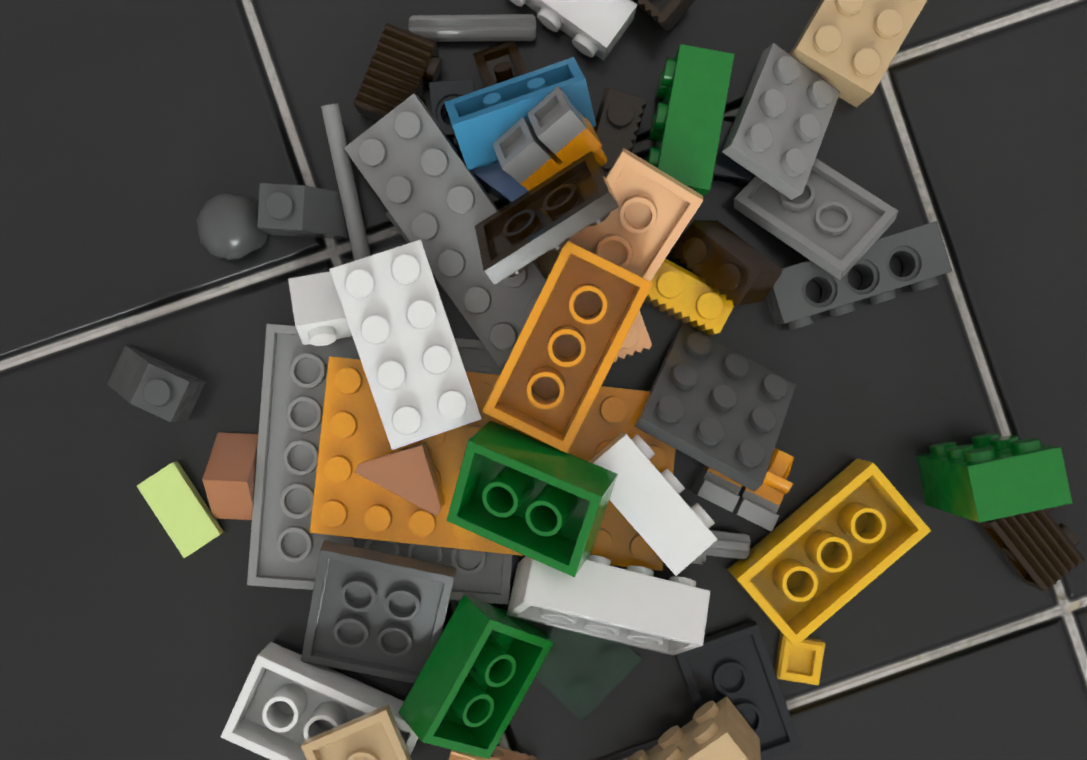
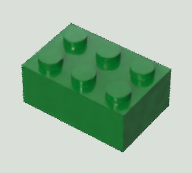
(691, 115)
(993, 477)
(531, 497)
(475, 678)

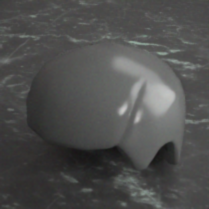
(230, 226)

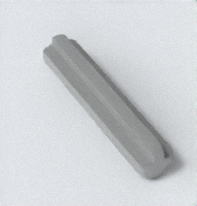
(474, 27)

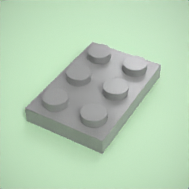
(781, 122)
(827, 223)

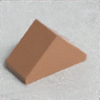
(231, 475)
(408, 475)

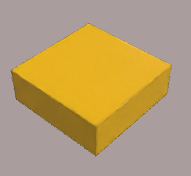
(800, 662)

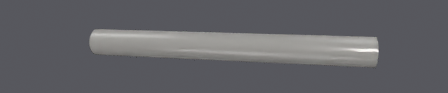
(345, 181)

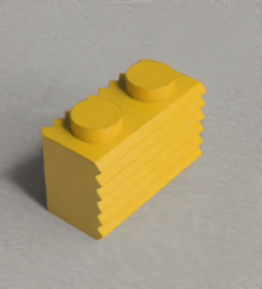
(688, 298)

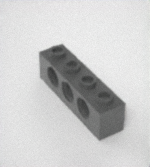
(922, 259)

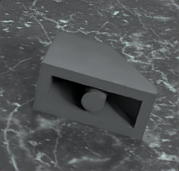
(301, 211)
(155, 385)

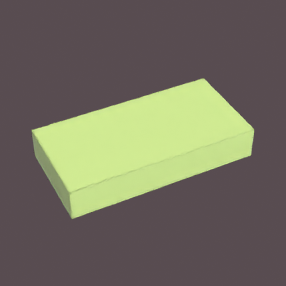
(180, 509)

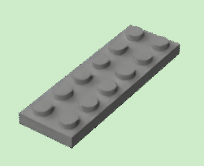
(441, 203)

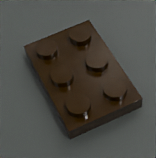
(544, 218)

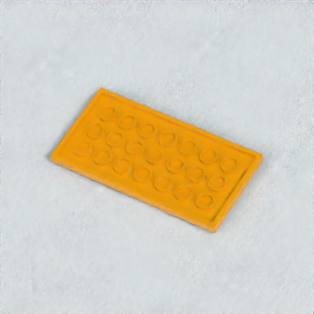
(361, 509)

